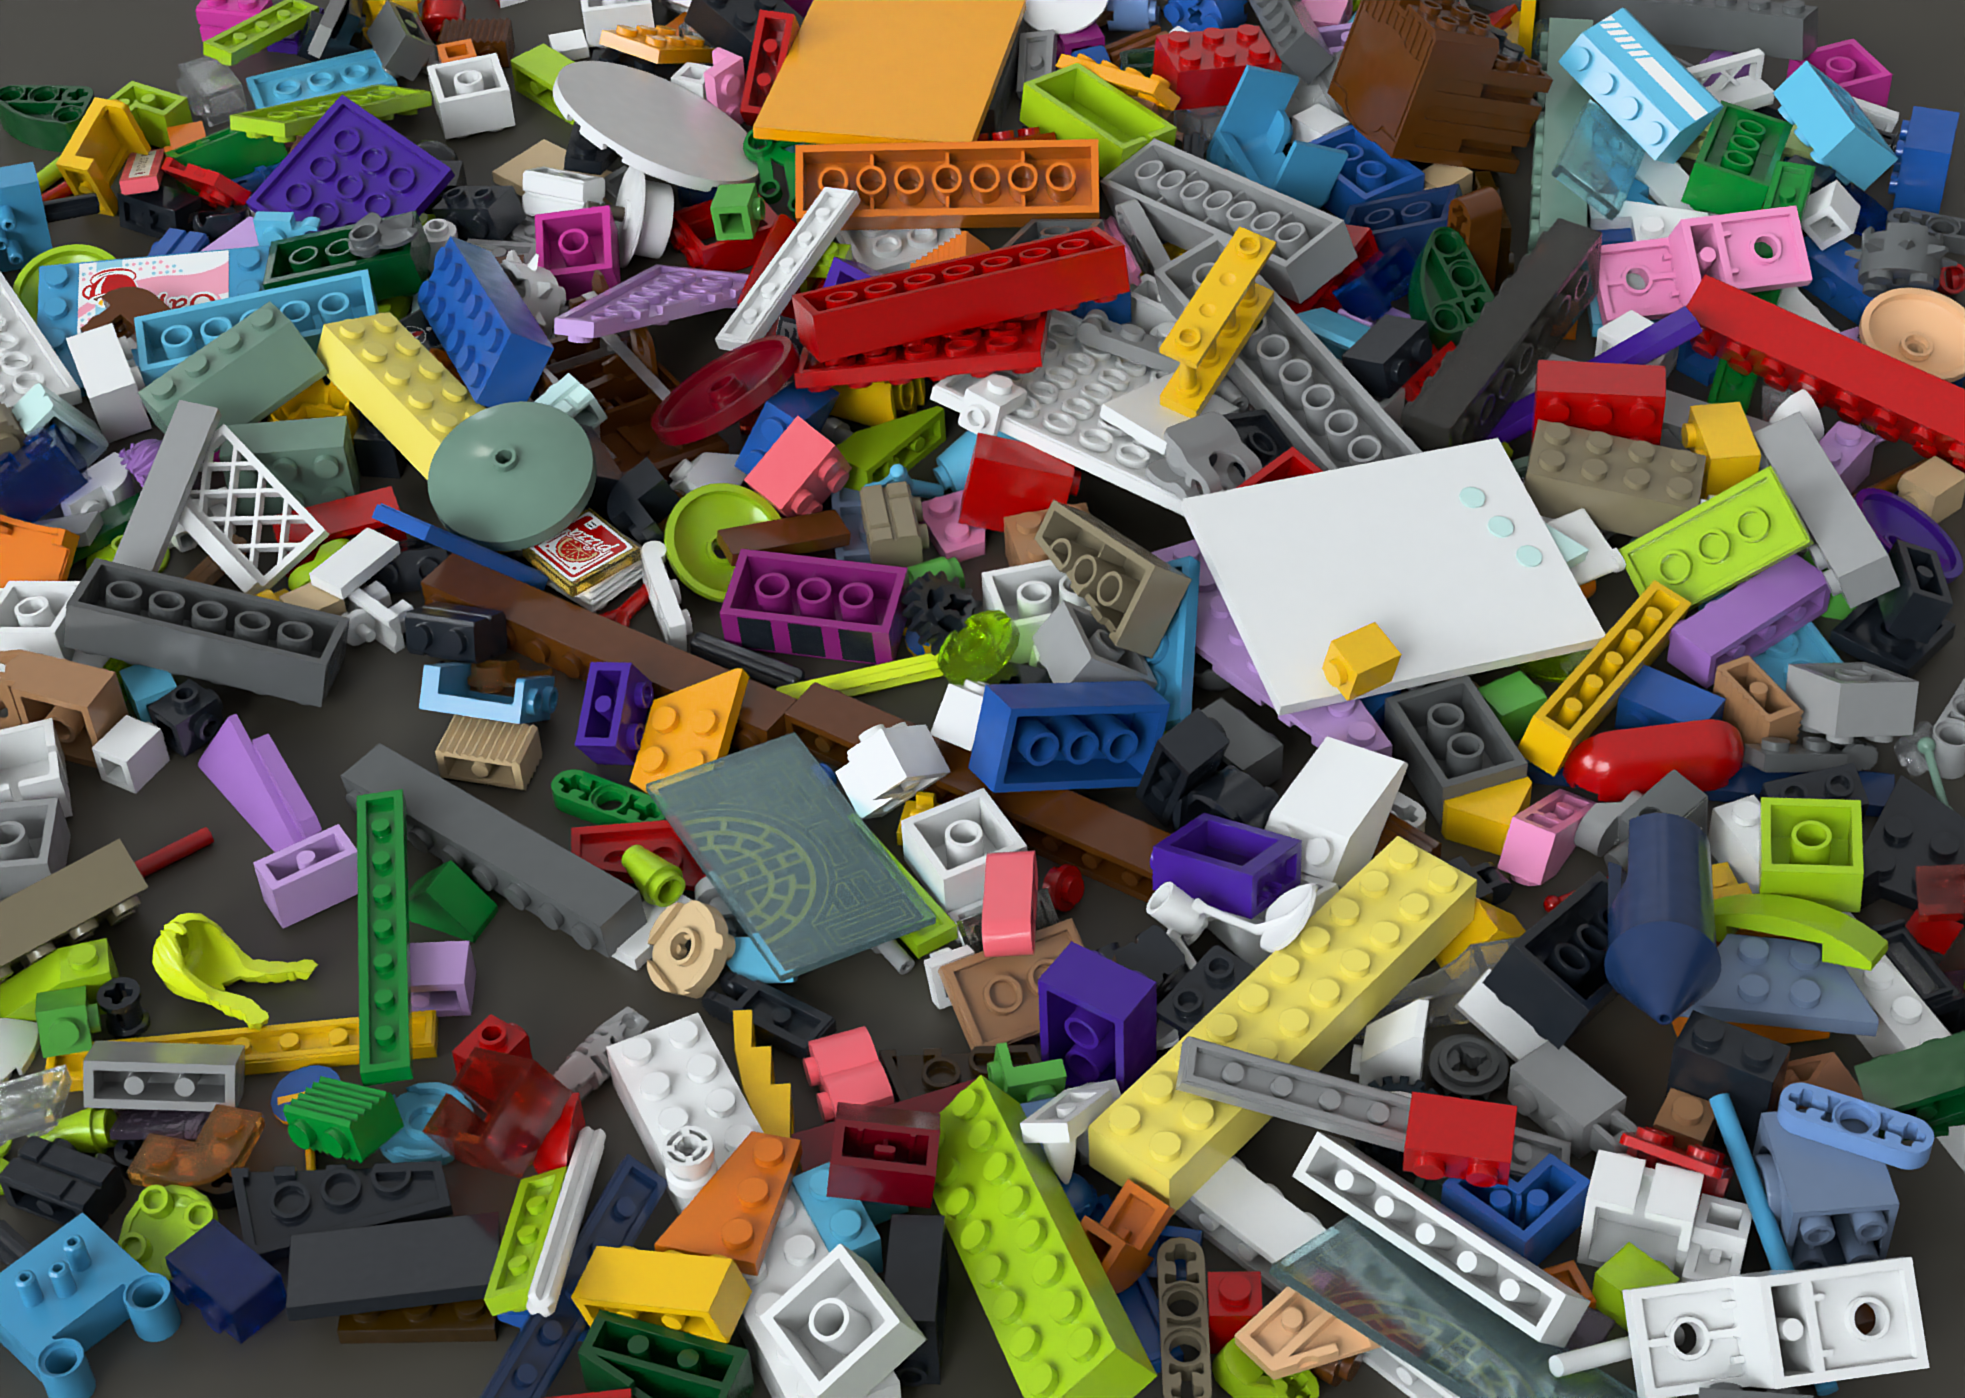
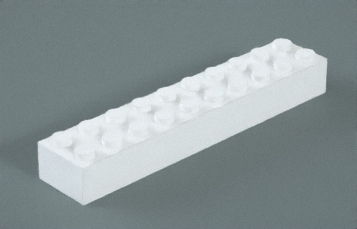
(681, 1080)

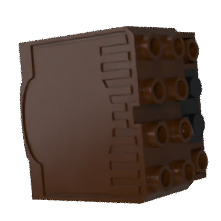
(1438, 84)

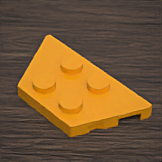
(689, 727)

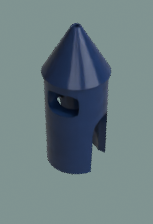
(1662, 918)

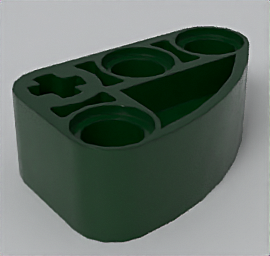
(43, 113)
(1447, 287)

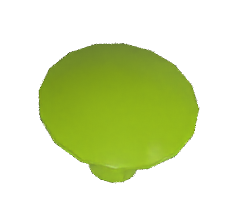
(162, 1222)

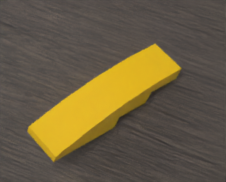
(768, 1101)

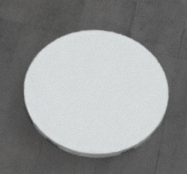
(654, 125)

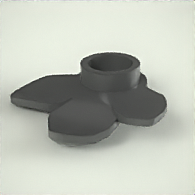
(374, 234)

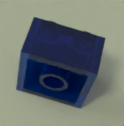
(40, 474)

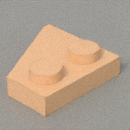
(1298, 1336)

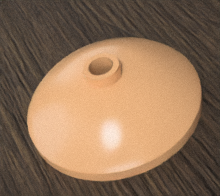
(1918, 330)

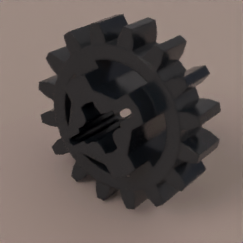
(938, 608)

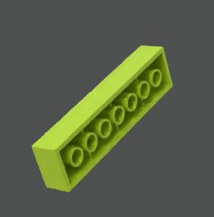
(1031, 1256)

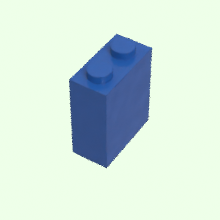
(779, 414)

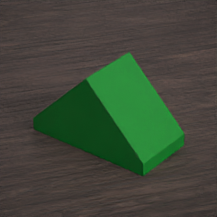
(451, 903)

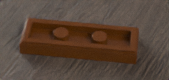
(786, 535)

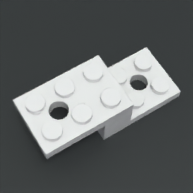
(1776, 1328)

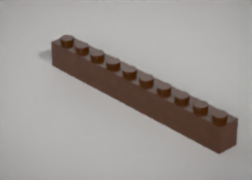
(573, 637)
(1051, 822)

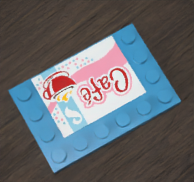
(73, 291)

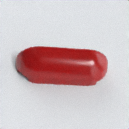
(1640, 757)

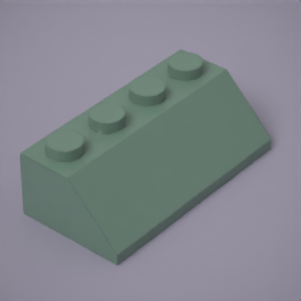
(240, 372)

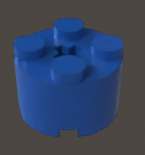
(1203, 14)

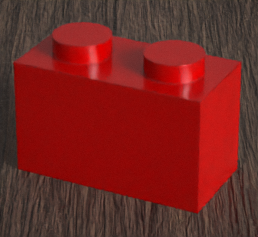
(1459, 1139)

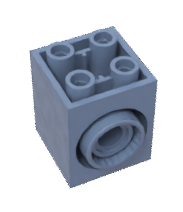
(1825, 1199)

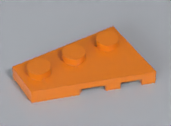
(739, 1204)

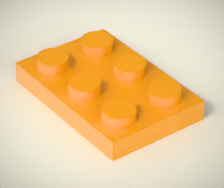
(657, 44)

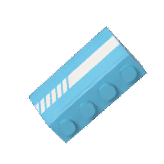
(1641, 85)

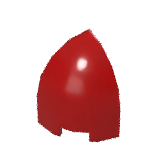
(562, 1138)

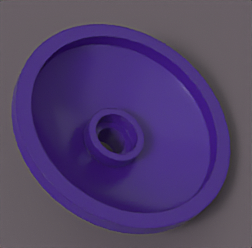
(1898, 519)

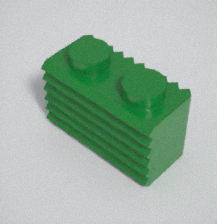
(343, 1119)

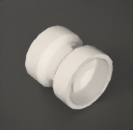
(688, 1160)

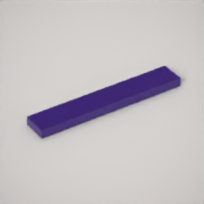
(1637, 349)

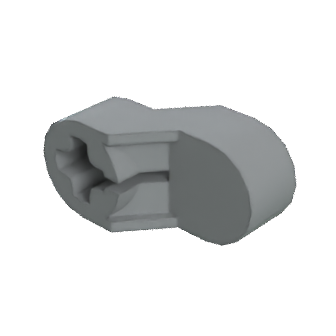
(1599, 826)

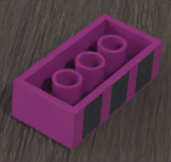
(815, 607)

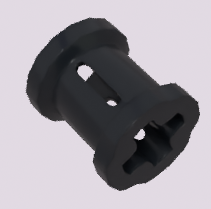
(123, 1008)

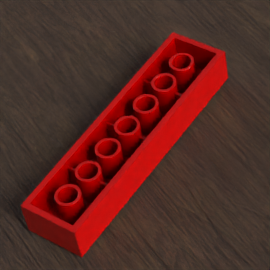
(960, 295)
(1832, 369)

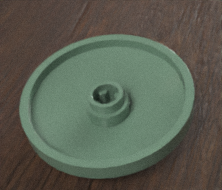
(512, 475)

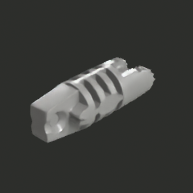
(589, 1063)

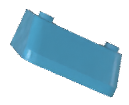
(1254, 136)

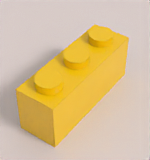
(665, 1289)

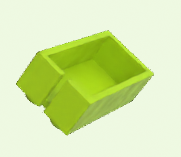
(1087, 107)

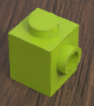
(1627, 1270)

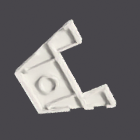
(1646, 223)

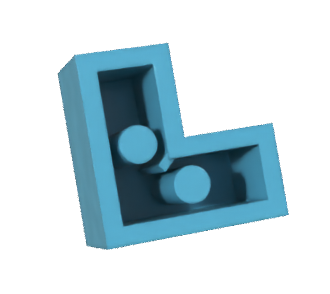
(844, 1219)

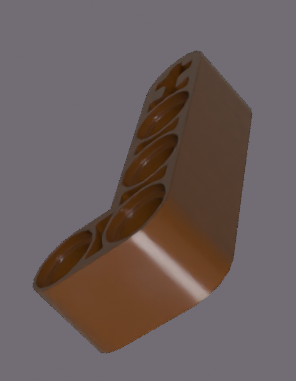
(1479, 222)

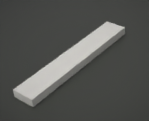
(788, 268)

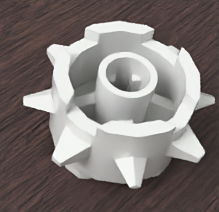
(537, 289)

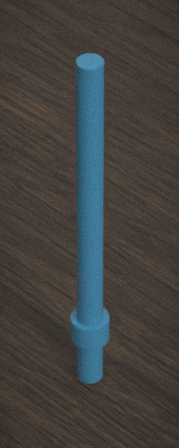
(1755, 1196)

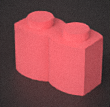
(846, 1072)

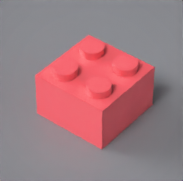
(799, 471)

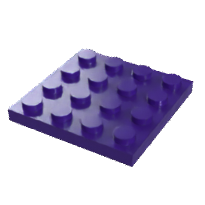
(350, 169)

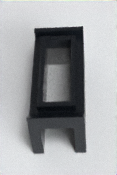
(1923, 974)

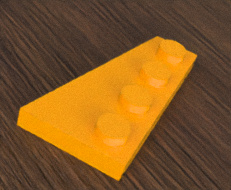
(1129, 81)

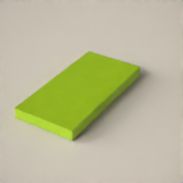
(1720, 541)

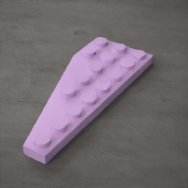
(651, 299)
(1223, 647)

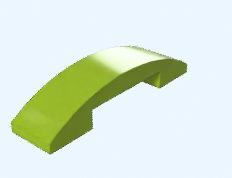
(1842, 937)

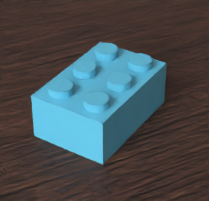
(1833, 127)

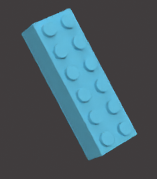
(176, 334)

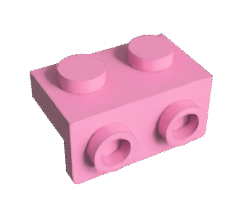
(726, 83)

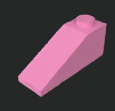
(1543, 837)

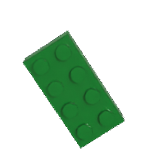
(1736, 161)

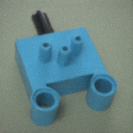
(25, 215)
(70, 1297)

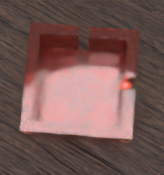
(520, 1110)

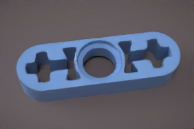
(1866, 1144)

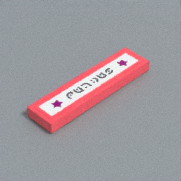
(142, 172)

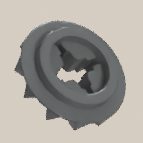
(1475, 1053)

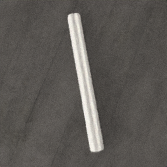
(566, 1222)

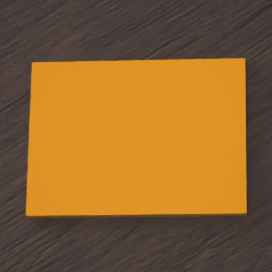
(891, 71)

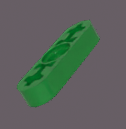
(575, 787)

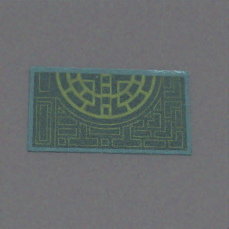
(789, 856)
(1429, 1319)

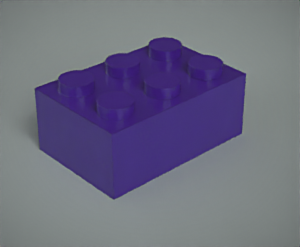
(1097, 1018)

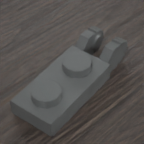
(1814, 754)

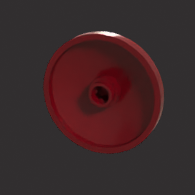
(725, 390)

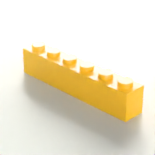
(1600, 678)

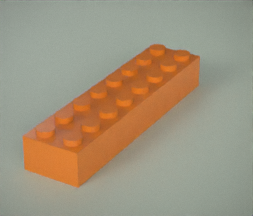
(953, 182)

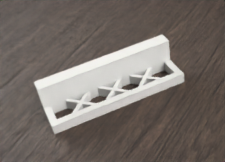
(1745, 91)

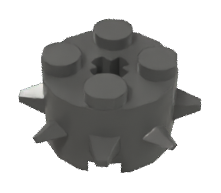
(1900, 258)

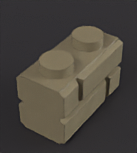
(892, 524)

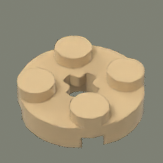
(709, 949)

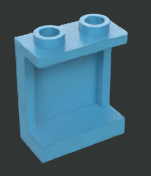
(447, 691)

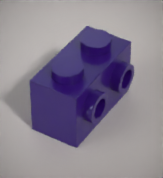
(614, 713)

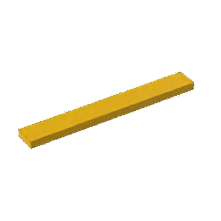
(282, 1045)

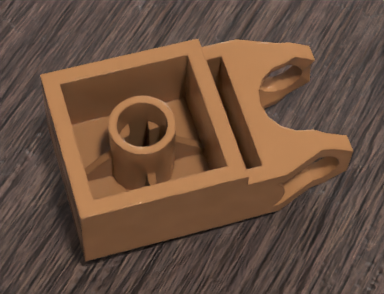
(76, 696)

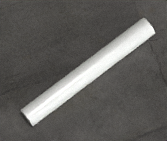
(1597, 1355)

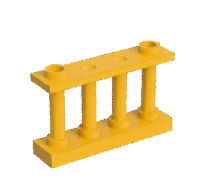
(1217, 323)

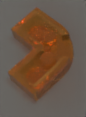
(221, 1145)

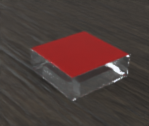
(1935, 937)

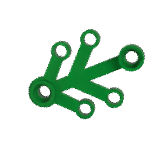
(763, 157)

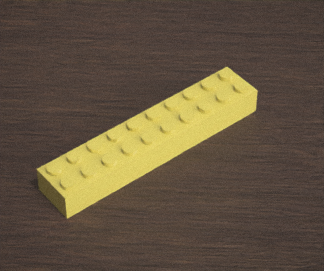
(1289, 1009)

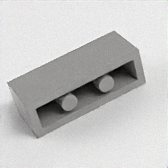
(163, 1076)

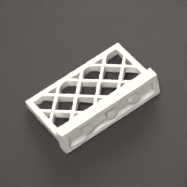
(220, 545)

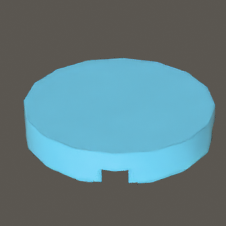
(416, 1110)

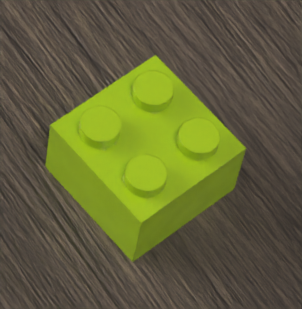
(1812, 850)

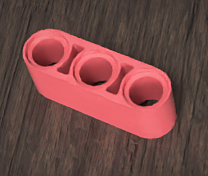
(1010, 904)

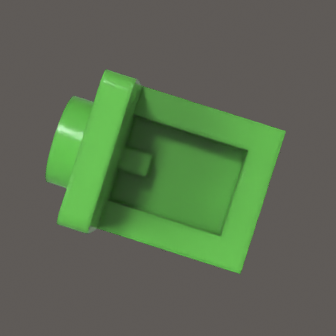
(1028, 1081)

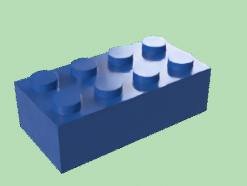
(1066, 735)

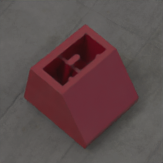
(884, 1155)

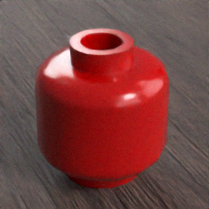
(436, 11)

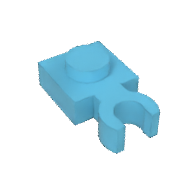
(281, 225)

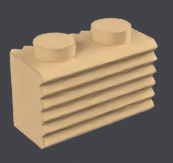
(489, 752)

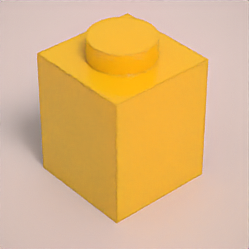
(1361, 661)

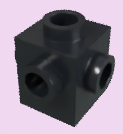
(188, 717)

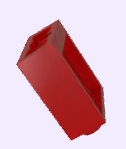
(696, 224)

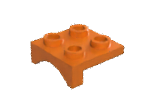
(34, 551)

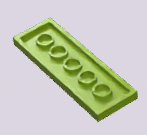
(298, 117)

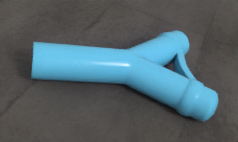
(918, 488)

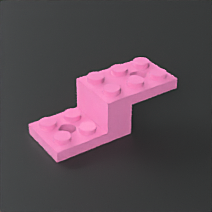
(1702, 246)

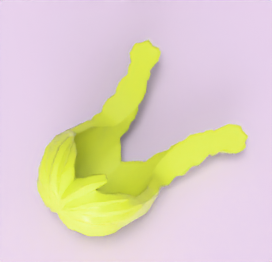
(201, 959)

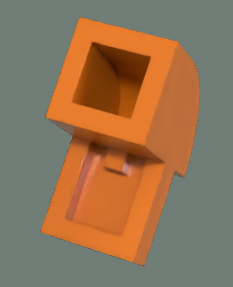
(1127, 1234)

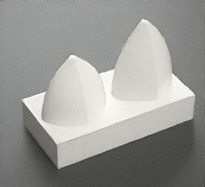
(1064, 1126)

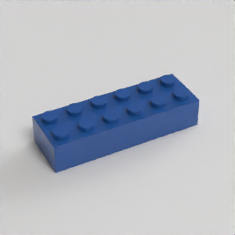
(483, 324)

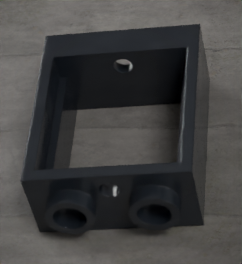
(920, 1283)

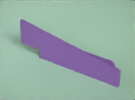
(259, 785)

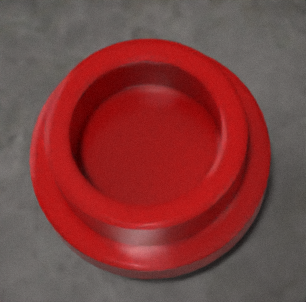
(1064, 886)

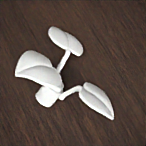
(1190, 917)

